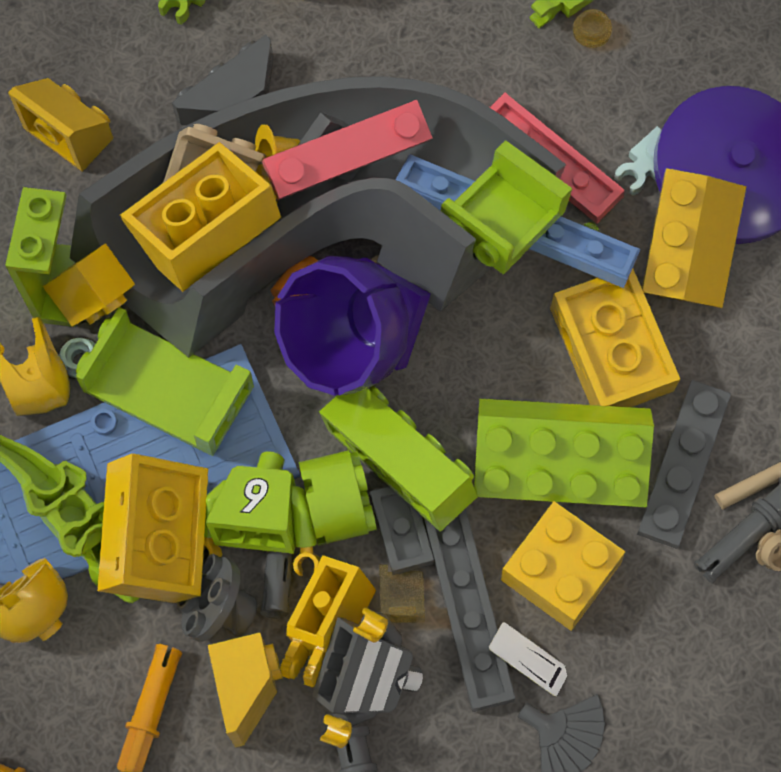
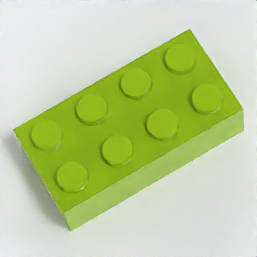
(563, 452)

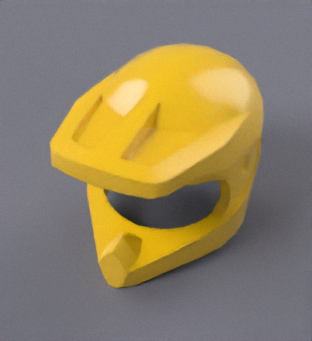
(40, 381)

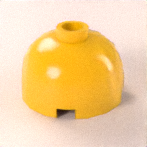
(32, 604)

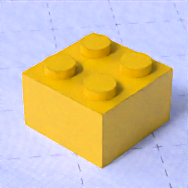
(562, 565)

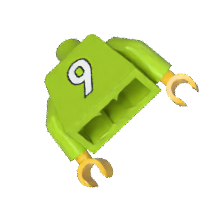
(260, 512)

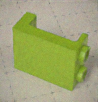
(508, 207)

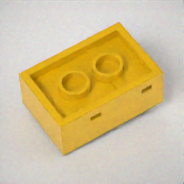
(614, 342)
(153, 529)

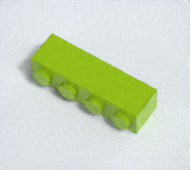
(401, 455)

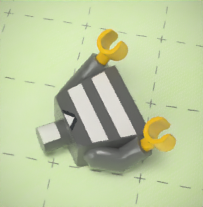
(363, 674)

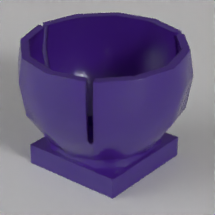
(349, 325)

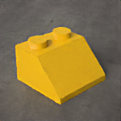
(62, 120)
(244, 682)

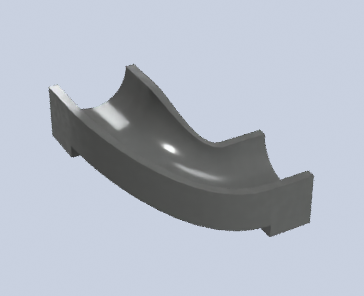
(413, 233)

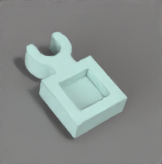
(643, 164)

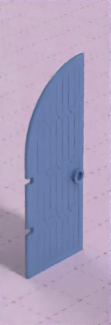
(109, 434)

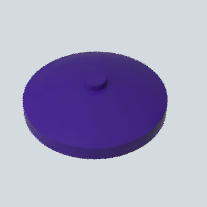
(734, 138)

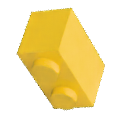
(90, 287)

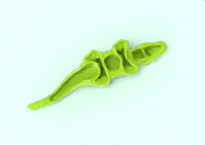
(61, 501)

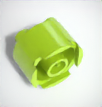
(337, 497)

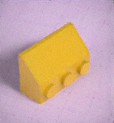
(202, 215)
(693, 238)

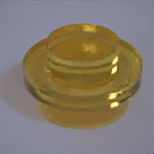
(592, 28)

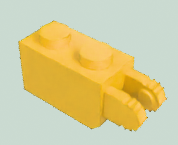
(332, 592)

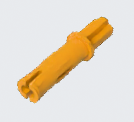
(148, 710)

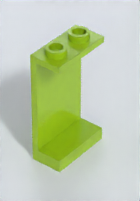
(34, 252)
(162, 384)

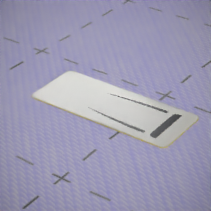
(528, 659)

